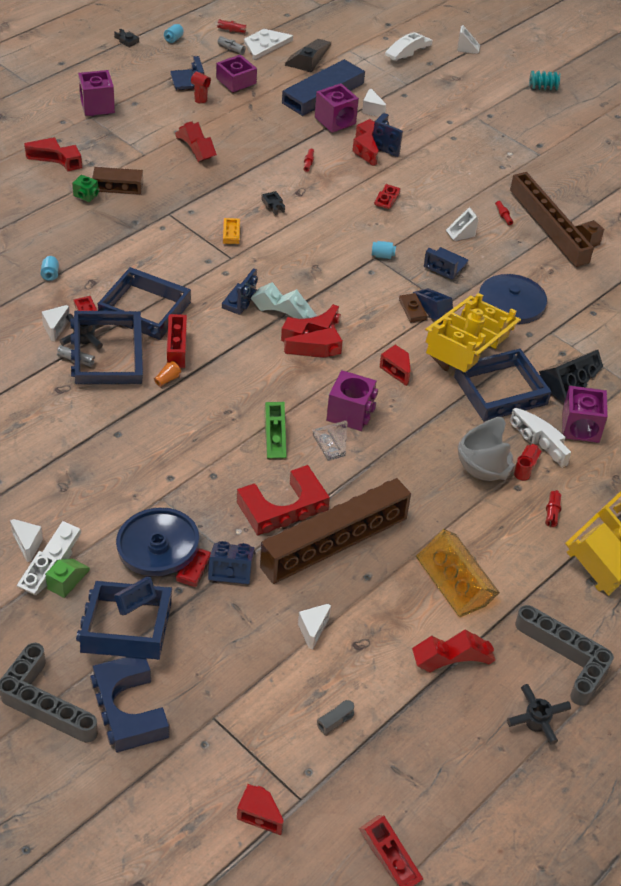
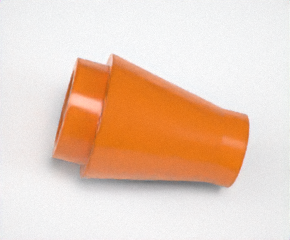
(168, 373)

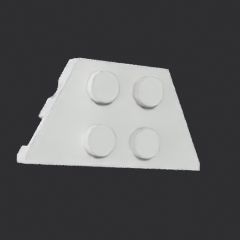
(266, 42)

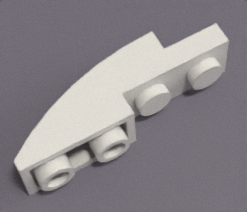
(407, 45)
(539, 431)
(58, 548)

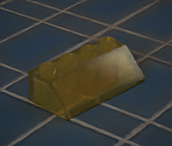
(457, 573)

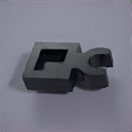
(128, 39)
(274, 201)

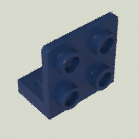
(182, 78)
(387, 137)
(444, 262)
(240, 296)
(231, 562)

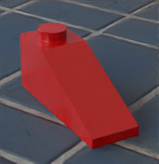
(315, 344)
(390, 851)

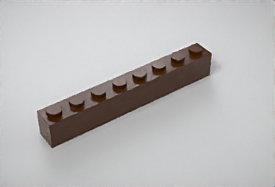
(551, 219)

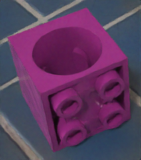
(96, 92)
(336, 107)
(352, 400)
(584, 414)

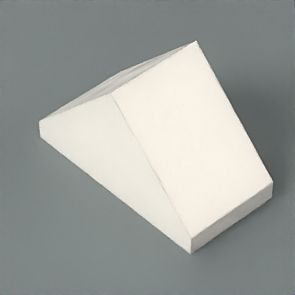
(467, 42)
(373, 104)
(464, 226)
(55, 321)
(27, 537)
(313, 622)

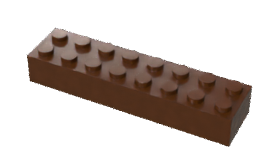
(334, 530)

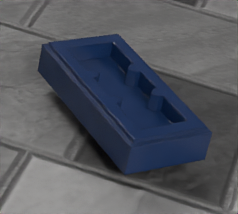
(135, 596)

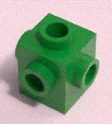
(85, 188)

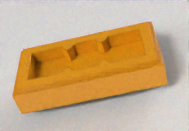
(231, 231)

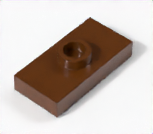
(413, 307)

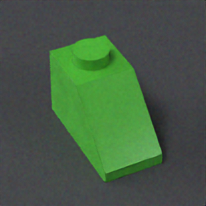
(65, 576)

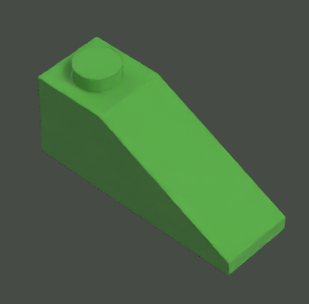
(275, 429)

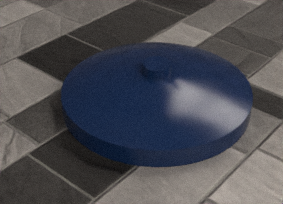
(515, 293)
(157, 541)

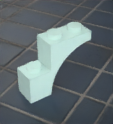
(292, 303)

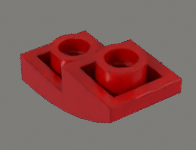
(387, 196)

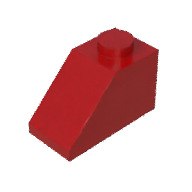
(396, 363)
(260, 809)

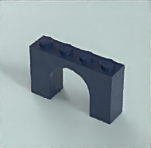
(127, 729)

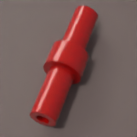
(308, 160)
(504, 212)

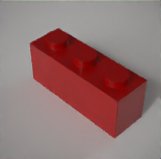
(177, 339)

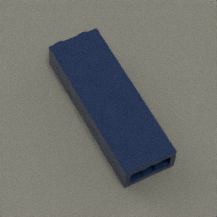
(302, 95)

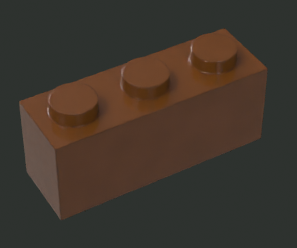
(119, 180)

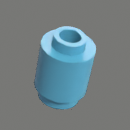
(173, 33)
(383, 249)
(49, 268)

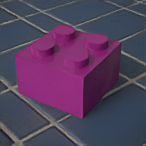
(236, 73)

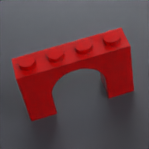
(267, 517)

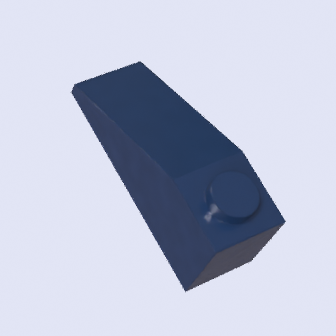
(434, 303)

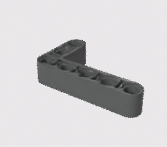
(571, 644)
(22, 690)

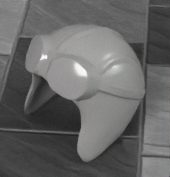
(485, 453)

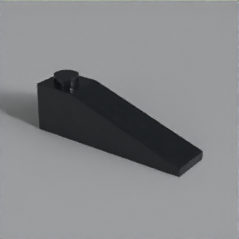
(308, 56)
(571, 373)

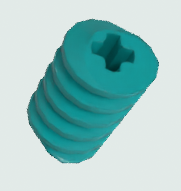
(544, 79)

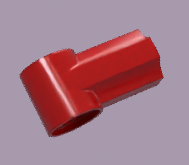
(201, 84)
(527, 462)

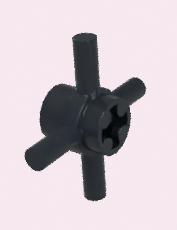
(87, 334)
(539, 714)

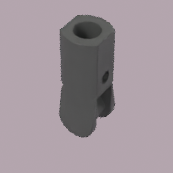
(336, 717)

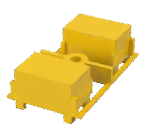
(466, 336)
(601, 548)

